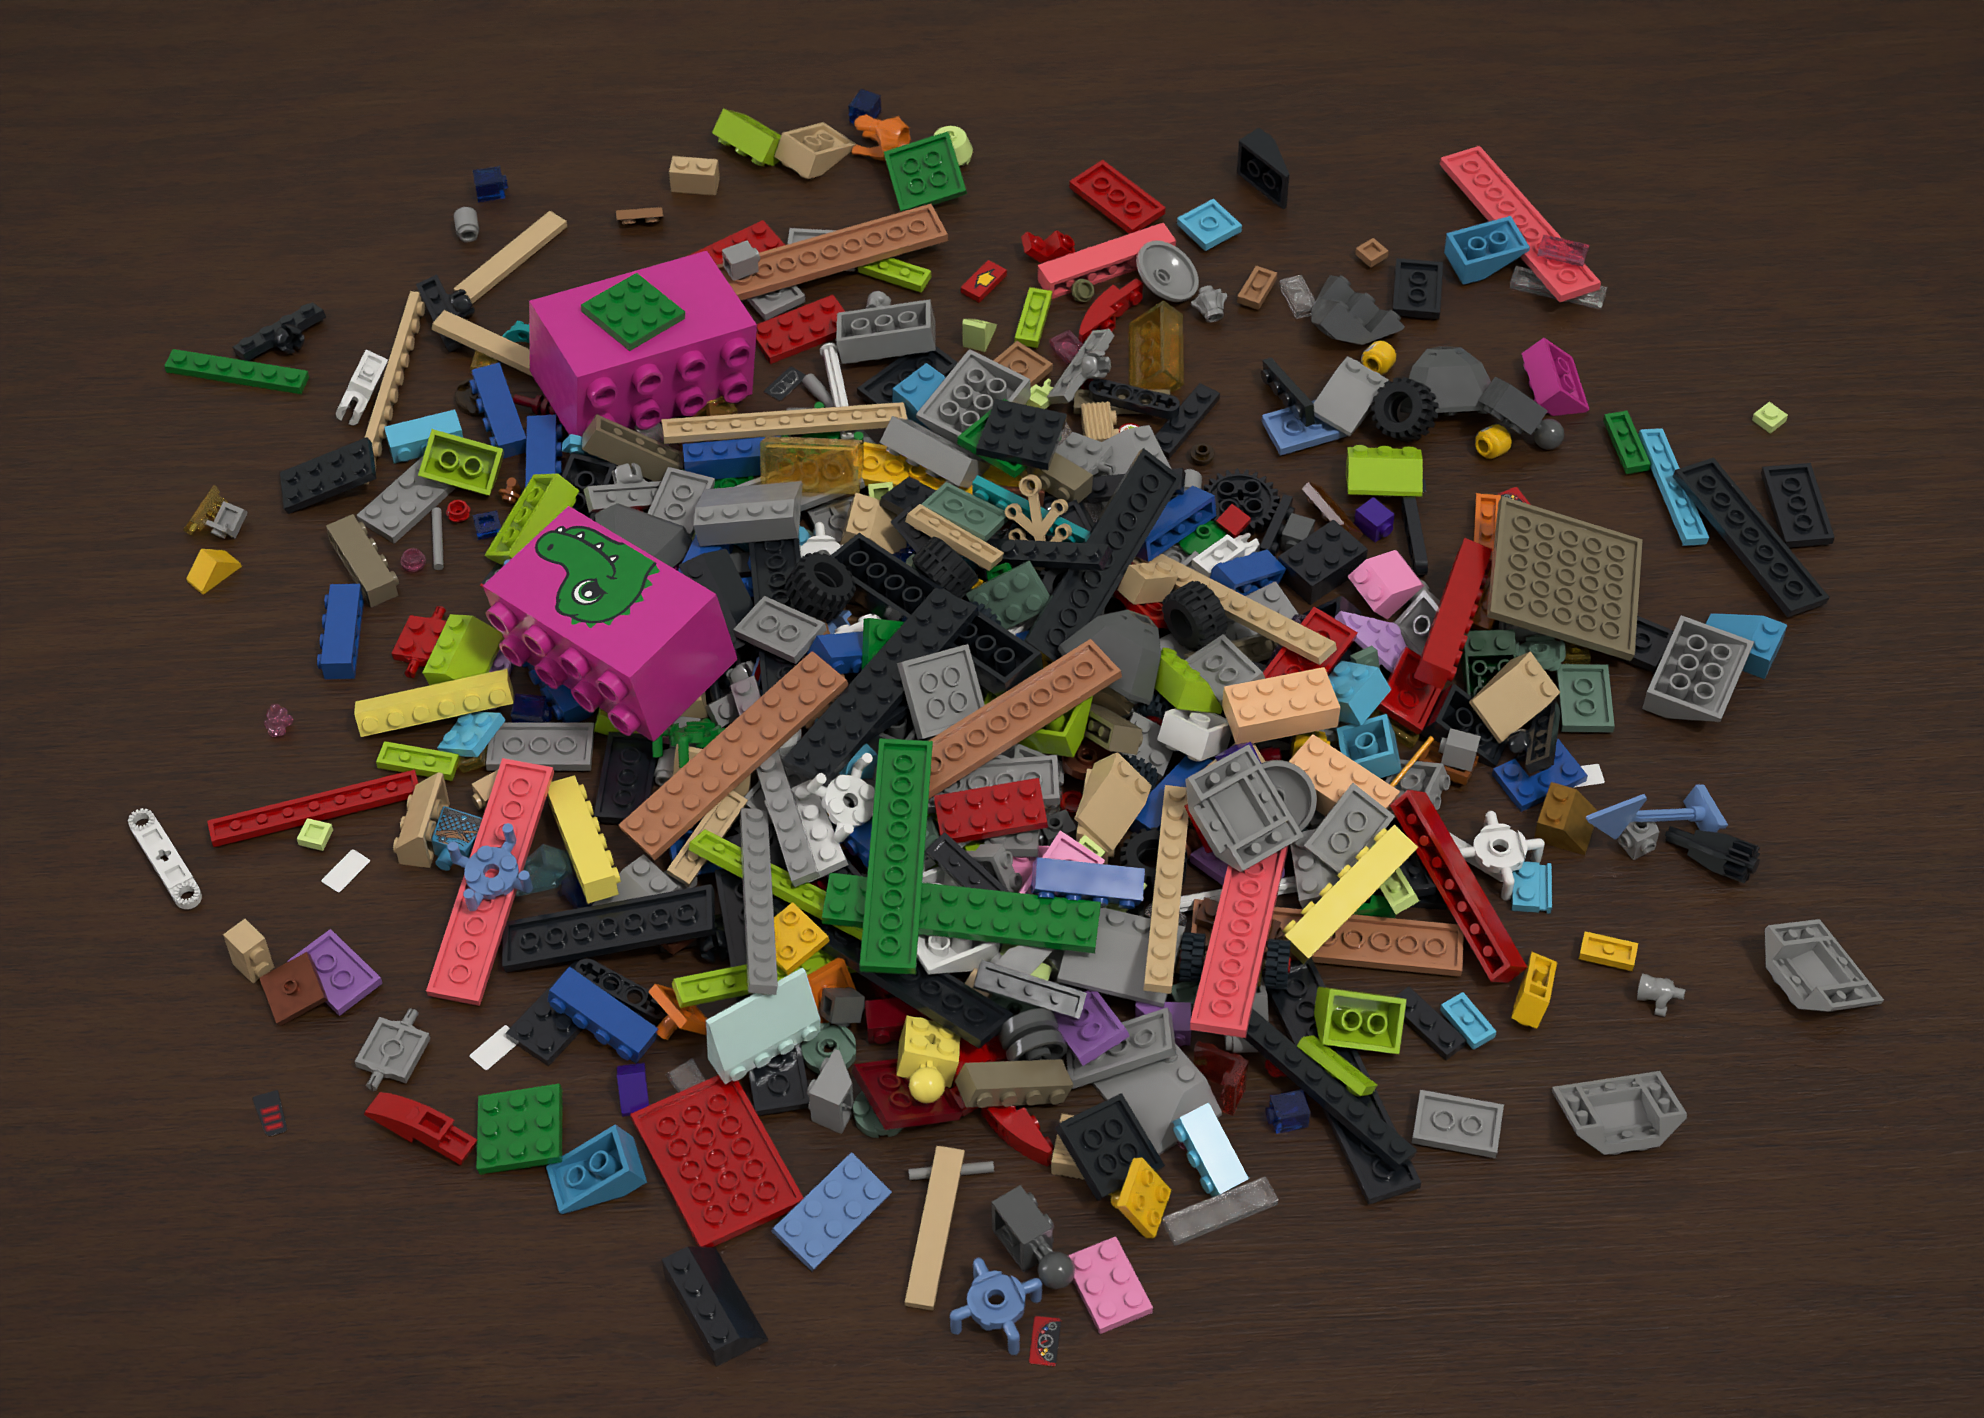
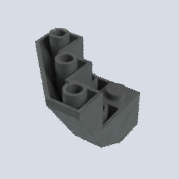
(1350, 314)
(1454, 379)
(650, 533)
(1131, 644)

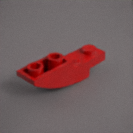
(1108, 306)
(422, 1123)
(1020, 1132)

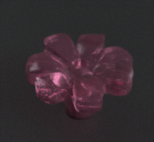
(277, 720)

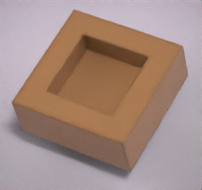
(1371, 252)

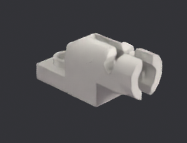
(362, 385)
(1223, 551)

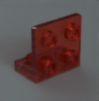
(1224, 1069)

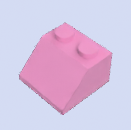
(1386, 582)

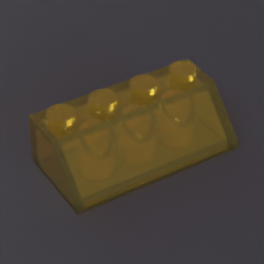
(1157, 349)
(820, 463)

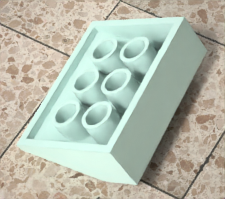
(762, 1027)

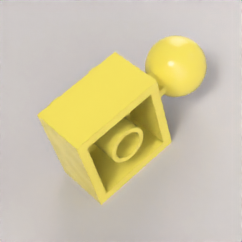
(927, 1057)

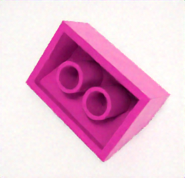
(1554, 379)

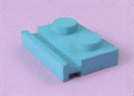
(1532, 888)

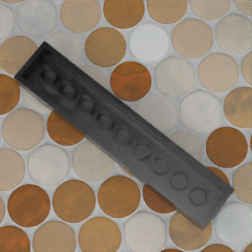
(896, 590)

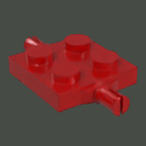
(419, 640)

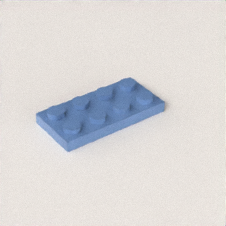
(831, 1211)

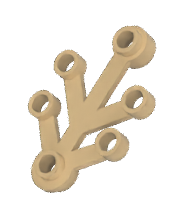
(1037, 527)

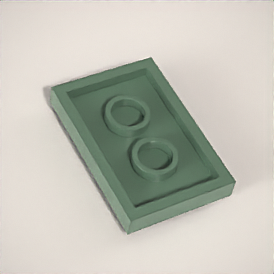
(966, 511)
(1012, 595)
(1585, 698)

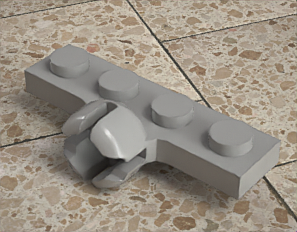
(1086, 364)
(628, 489)
(724, 709)

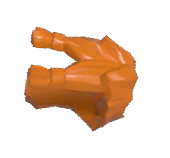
(888, 134)

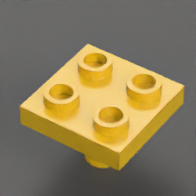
(796, 938)
(1142, 1198)

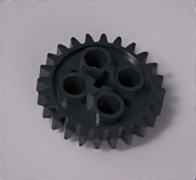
(1248, 494)

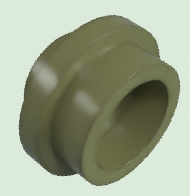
(1082, 290)

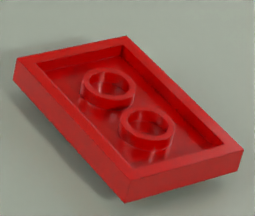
(1409, 698)

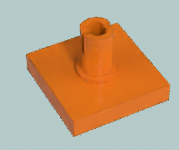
(831, 975)
(685, 1018)

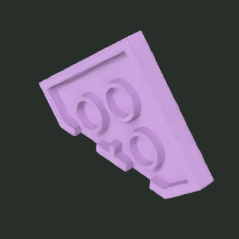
(1377, 633)

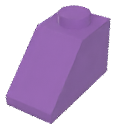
(1180, 1016)

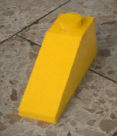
(1534, 991)

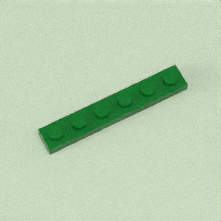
(236, 371)

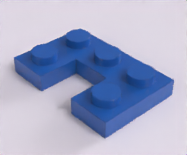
(1532, 790)

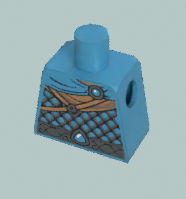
(457, 827)

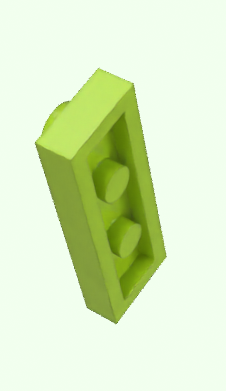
(898, 273)
(1033, 317)
(422, 760)
(1336, 1066)

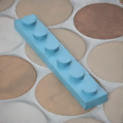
(1680, 506)

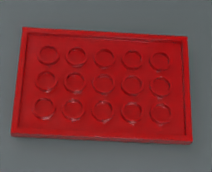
(716, 1160)

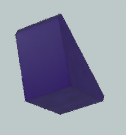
(632, 1088)

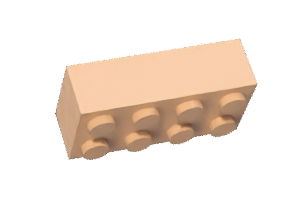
(1281, 706)
(1335, 772)

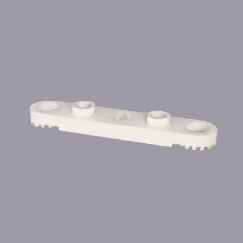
(173, 871)

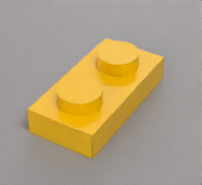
(1608, 951)

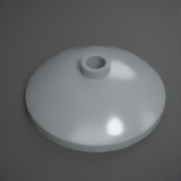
(1167, 271)
(1294, 789)

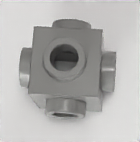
(1639, 838)

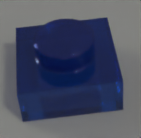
(487, 524)

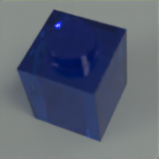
(864, 103)
(490, 183)
(530, 709)
(1288, 1111)

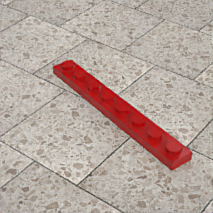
(315, 807)

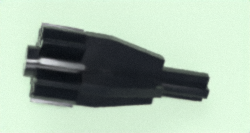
(1718, 852)

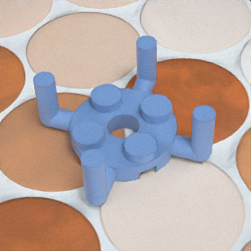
(491, 858)
(1001, 1315)

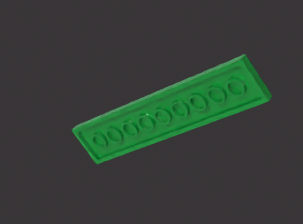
(896, 857)
(979, 914)

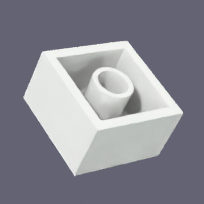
(1195, 733)

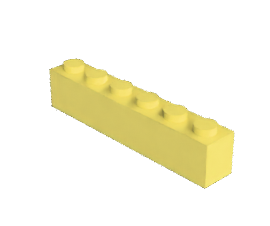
(433, 702)
(582, 839)
(1349, 893)

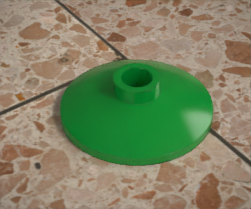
(1202, 538)

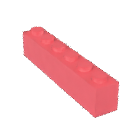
(1100, 261)

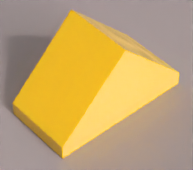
(211, 568)

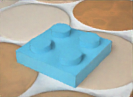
(1209, 224)
(471, 733)

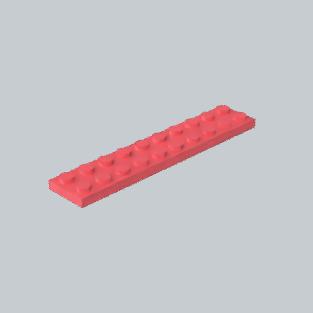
(1499, 198)
(475, 935)
(1237, 948)

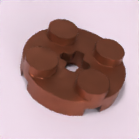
(1078, 766)

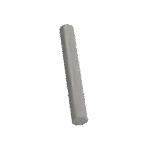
(437, 538)
(967, 1169)

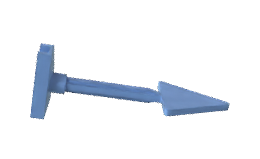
(1699, 809)

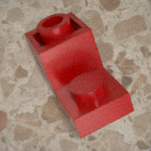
(1051, 248)

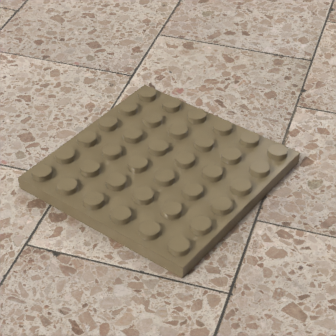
(1565, 578)

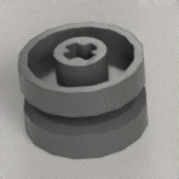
(1032, 1036)

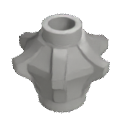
(1210, 303)

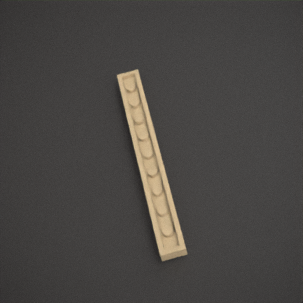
(394, 372)
(780, 422)
(1255, 615)
(1167, 891)

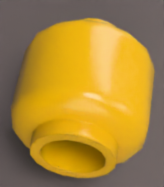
(1379, 357)
(1493, 441)

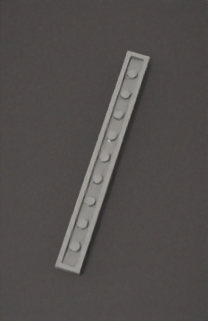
(780, 799)
(758, 902)

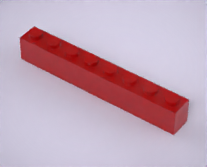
(1453, 614)
(1458, 887)

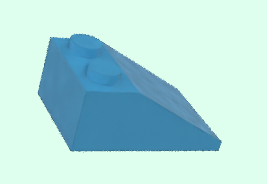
(1484, 248)
(917, 390)
(1765, 633)
(597, 1171)

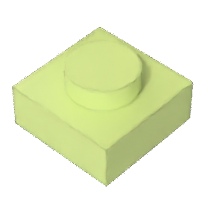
(1769, 417)
(315, 834)

